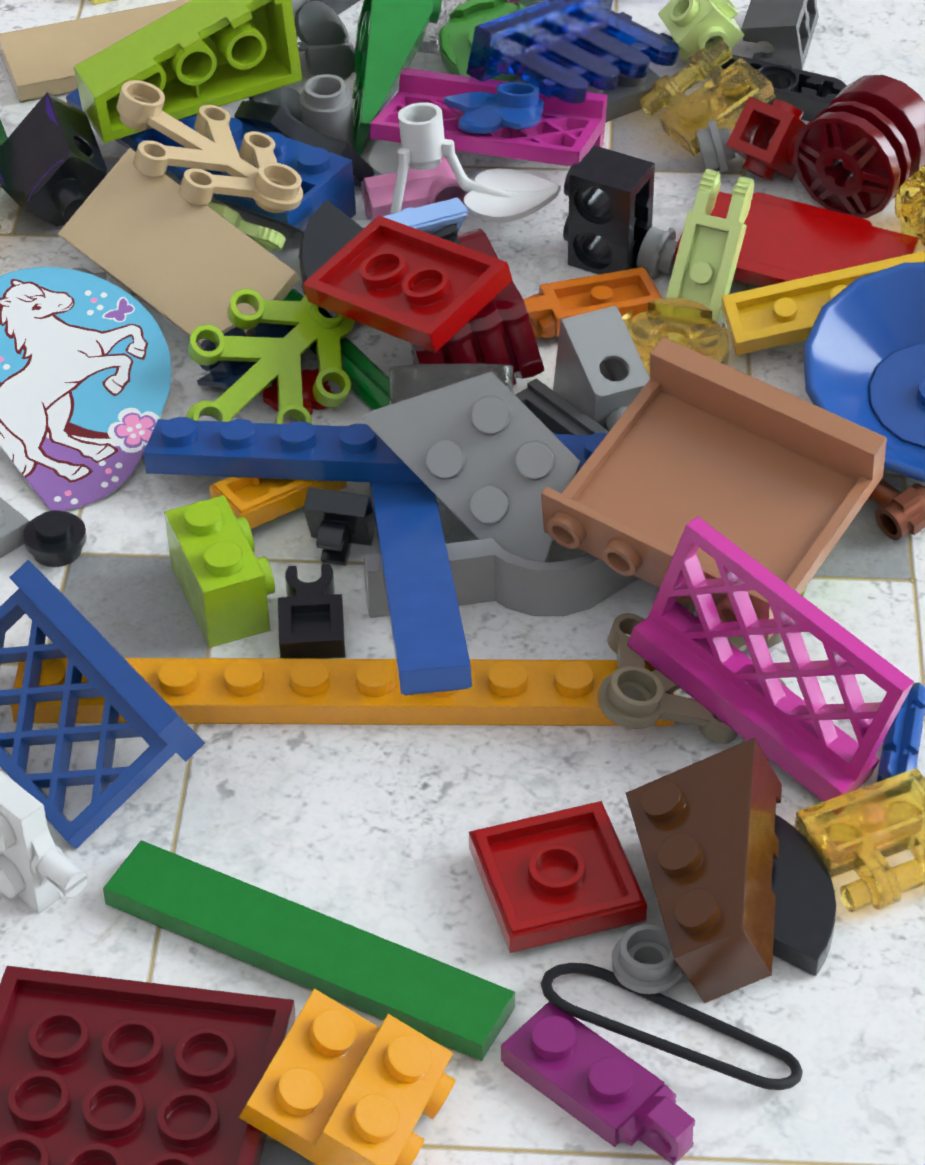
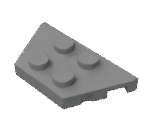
(481, 458)

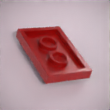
(407, 283)

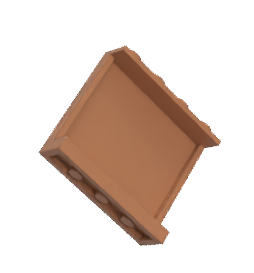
(724, 449)

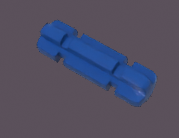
(903, 739)

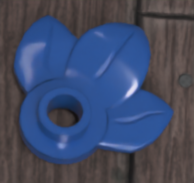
(513, 106)

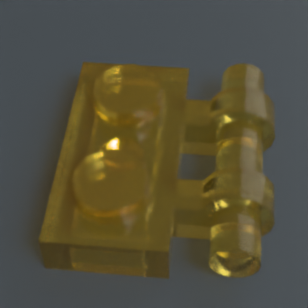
(718, 99)
(863, 830)

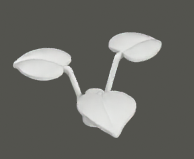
(494, 194)

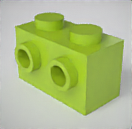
(219, 570)

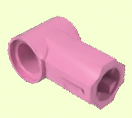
(421, 189)

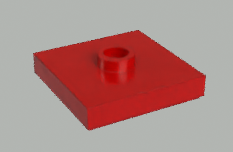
(557, 876)

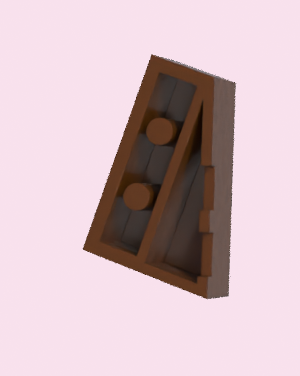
(712, 864)

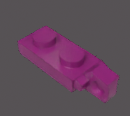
(598, 1084)

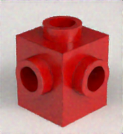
(767, 137)

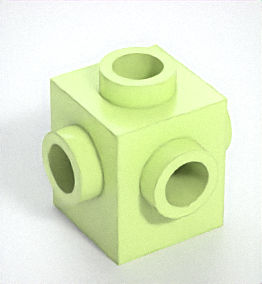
(701, 24)

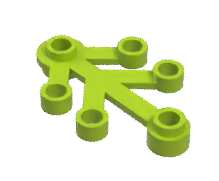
(274, 357)

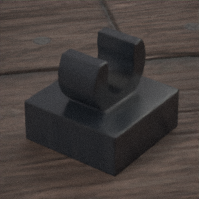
(338, 521)

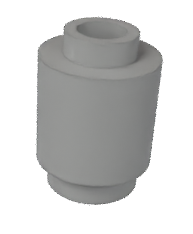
(328, 107)

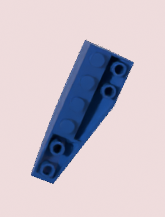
(322, 172)

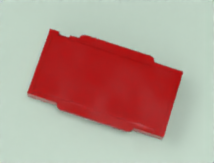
(801, 240)

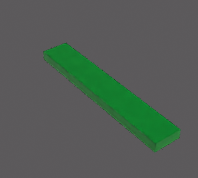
(311, 949)

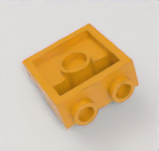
(350, 1087)

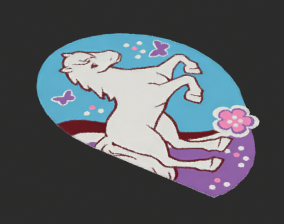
(77, 382)

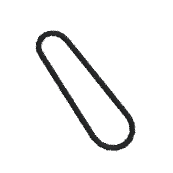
(667, 1046)

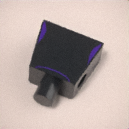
(51, 161)

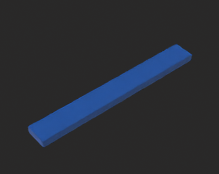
(420, 590)

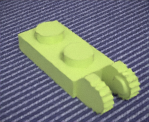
(711, 245)

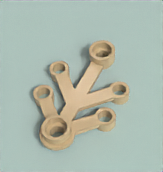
(269, 183)

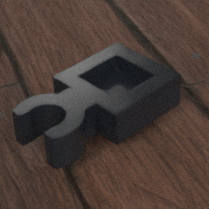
(311, 618)

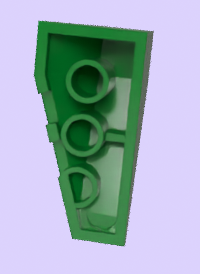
(384, 46)

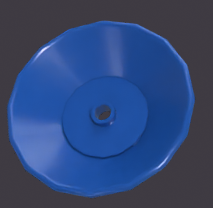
(870, 361)

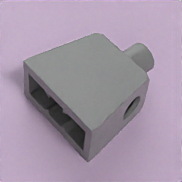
(598, 365)

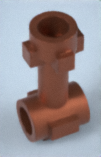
(899, 511)

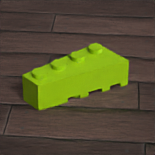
(196, 57)

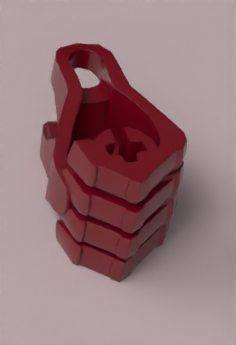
(496, 334)

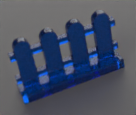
(568, 48)

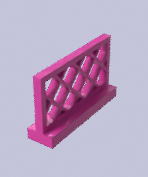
(560, 138)
(748, 691)

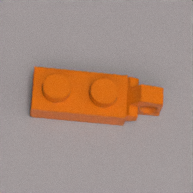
(567, 298)

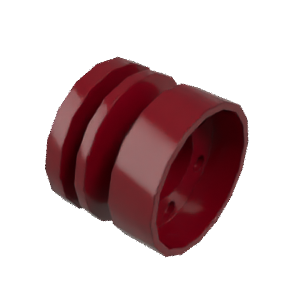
(862, 146)

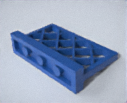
(109, 678)

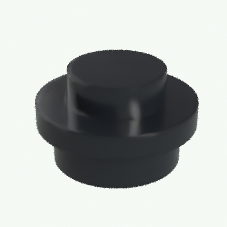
(55, 538)

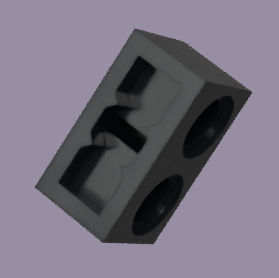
(608, 210)

